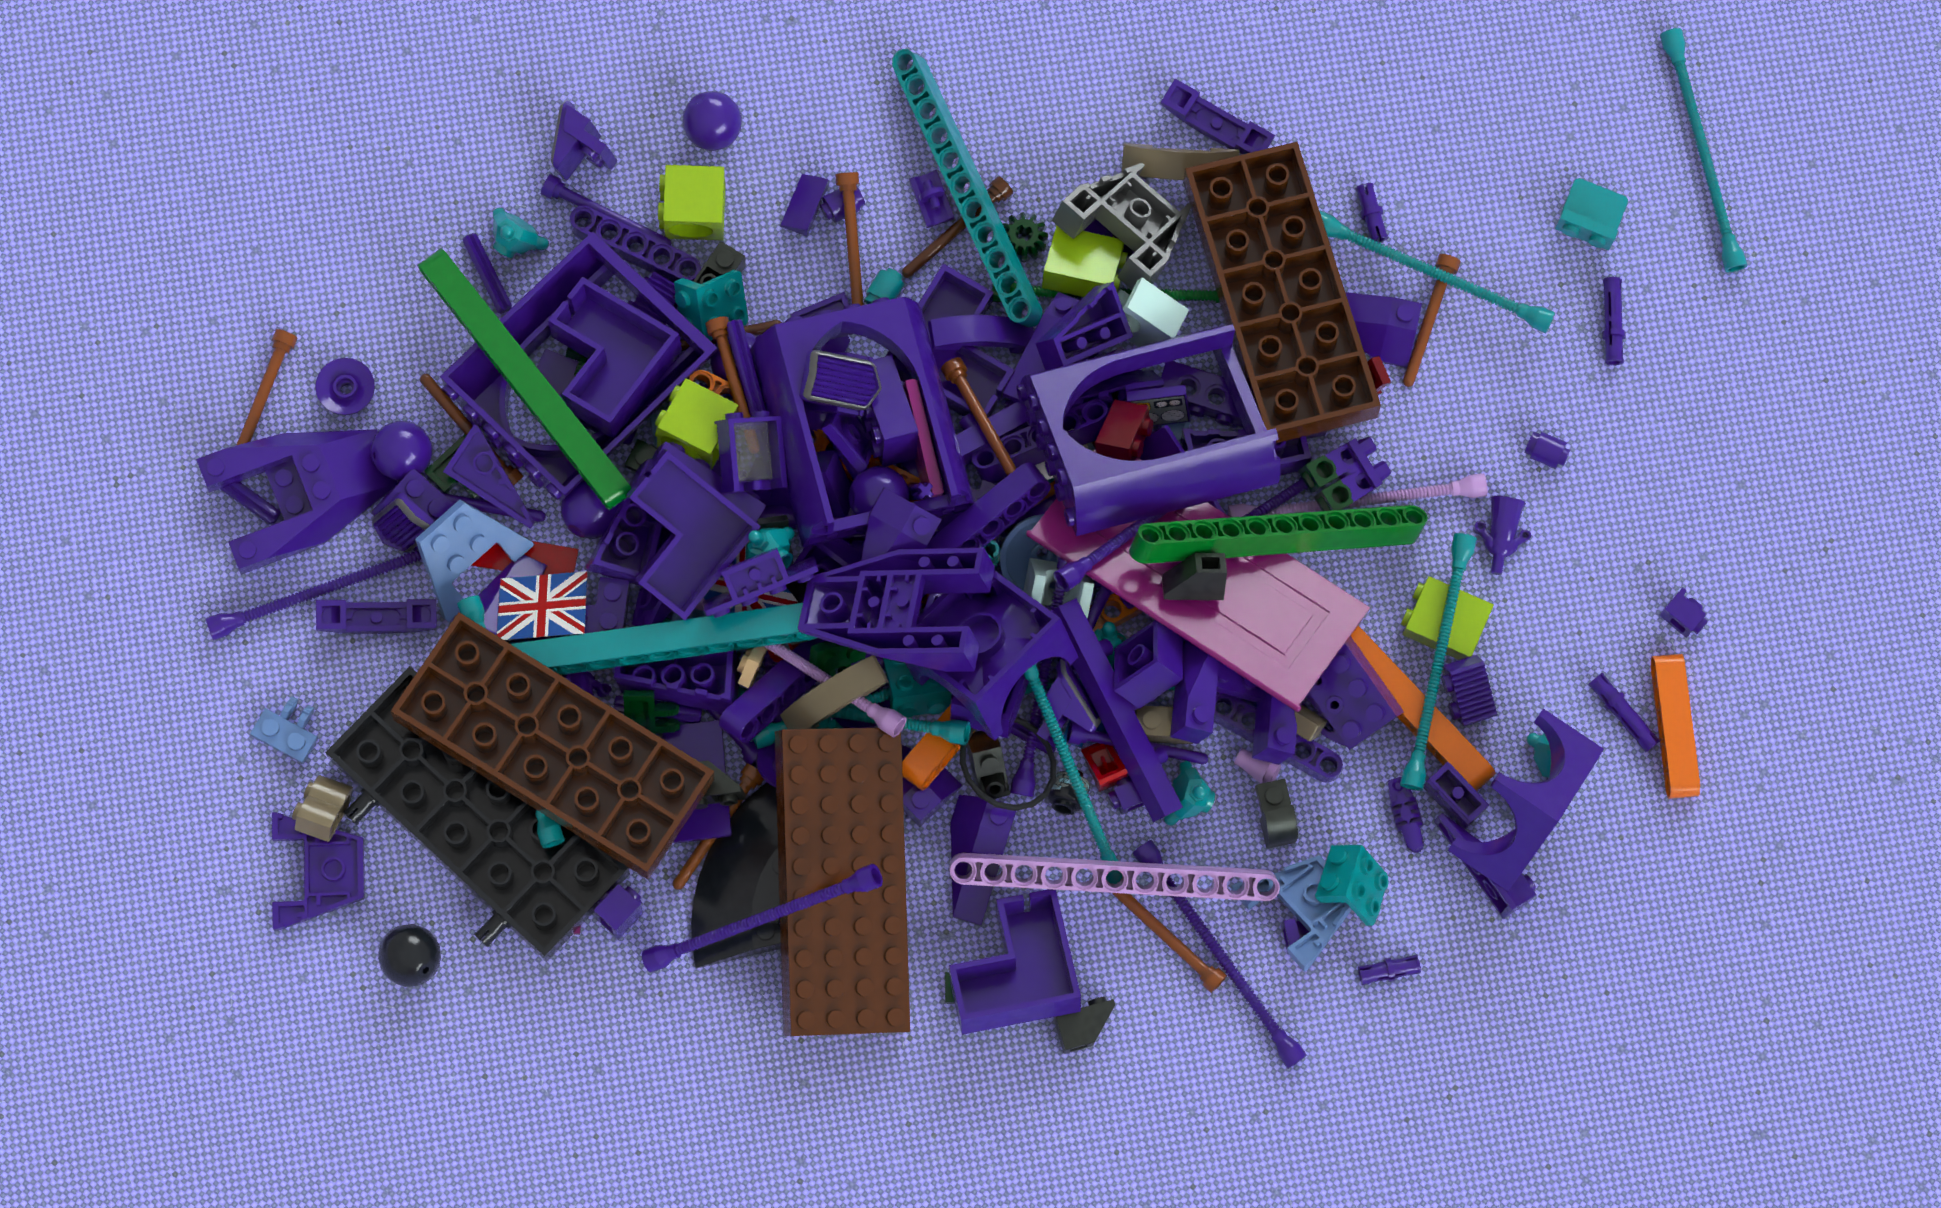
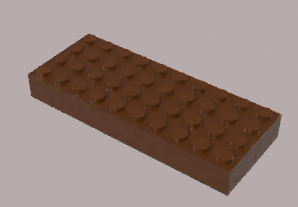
(1281, 291)
(553, 745)
(835, 815)

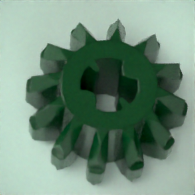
(1026, 228)

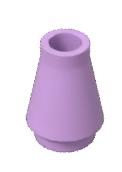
(1258, 769)

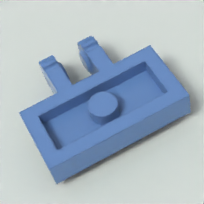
(285, 735)

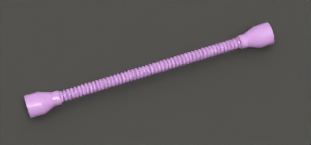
(1469, 486)
(887, 719)

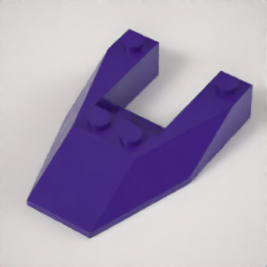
(316, 480)
(879, 599)
(1196, 701)

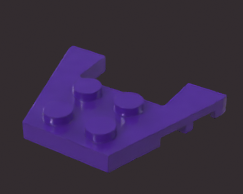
(331, 873)

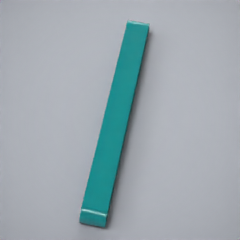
(976, 196)
(668, 640)

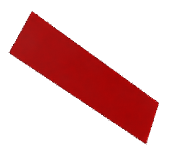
(557, 558)

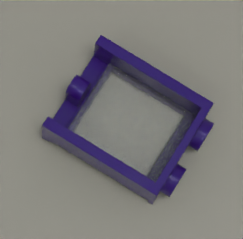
(751, 452)

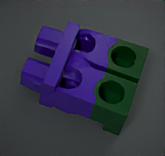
(1351, 467)

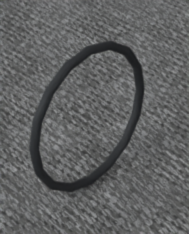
(1042, 796)

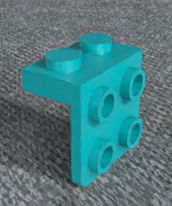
(1592, 214)
(712, 299)
(909, 696)
(1353, 878)

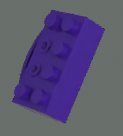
(1361, 695)

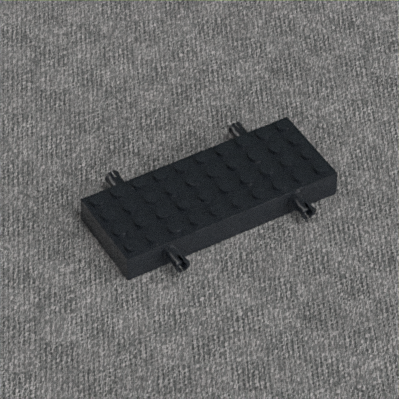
(474, 829)

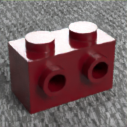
(1124, 431)

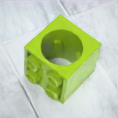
(692, 202)
(692, 419)

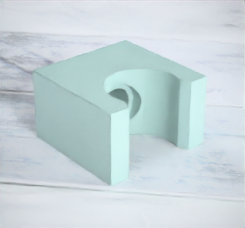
(1151, 313)
(1040, 576)

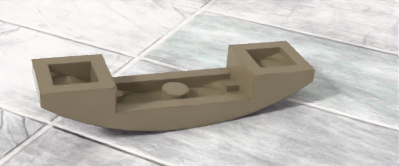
(1168, 162)
(835, 694)

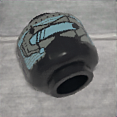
(1063, 796)

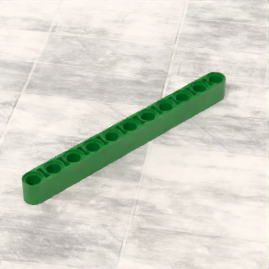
(525, 378)
(1279, 533)

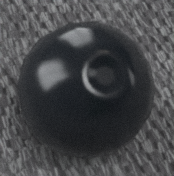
(409, 955)

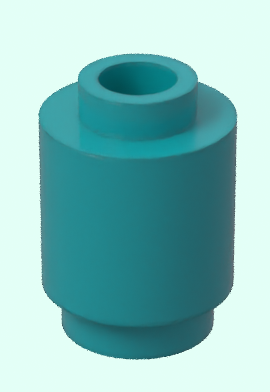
(885, 284)

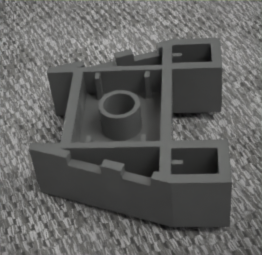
(1132, 214)

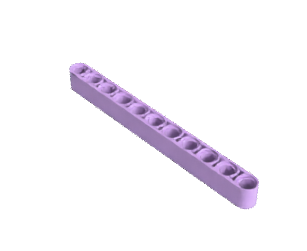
(1128, 883)

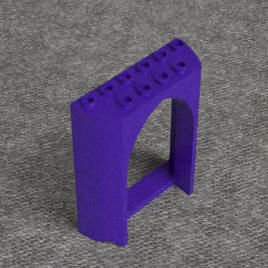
(779, 366)
(485, 393)
(1112, 491)

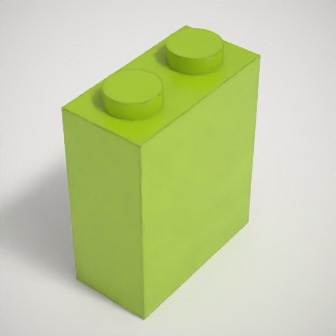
(1083, 262)
(1425, 619)

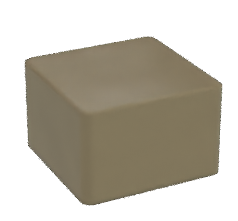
(1309, 723)

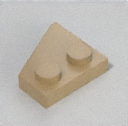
(750, 665)

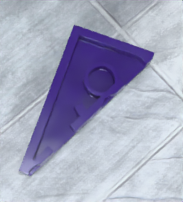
(481, 472)

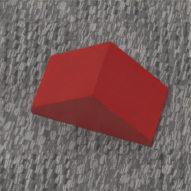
(1104, 765)

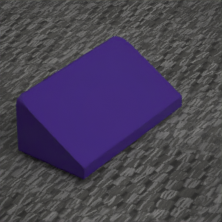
(805, 204)

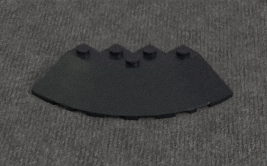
(739, 882)

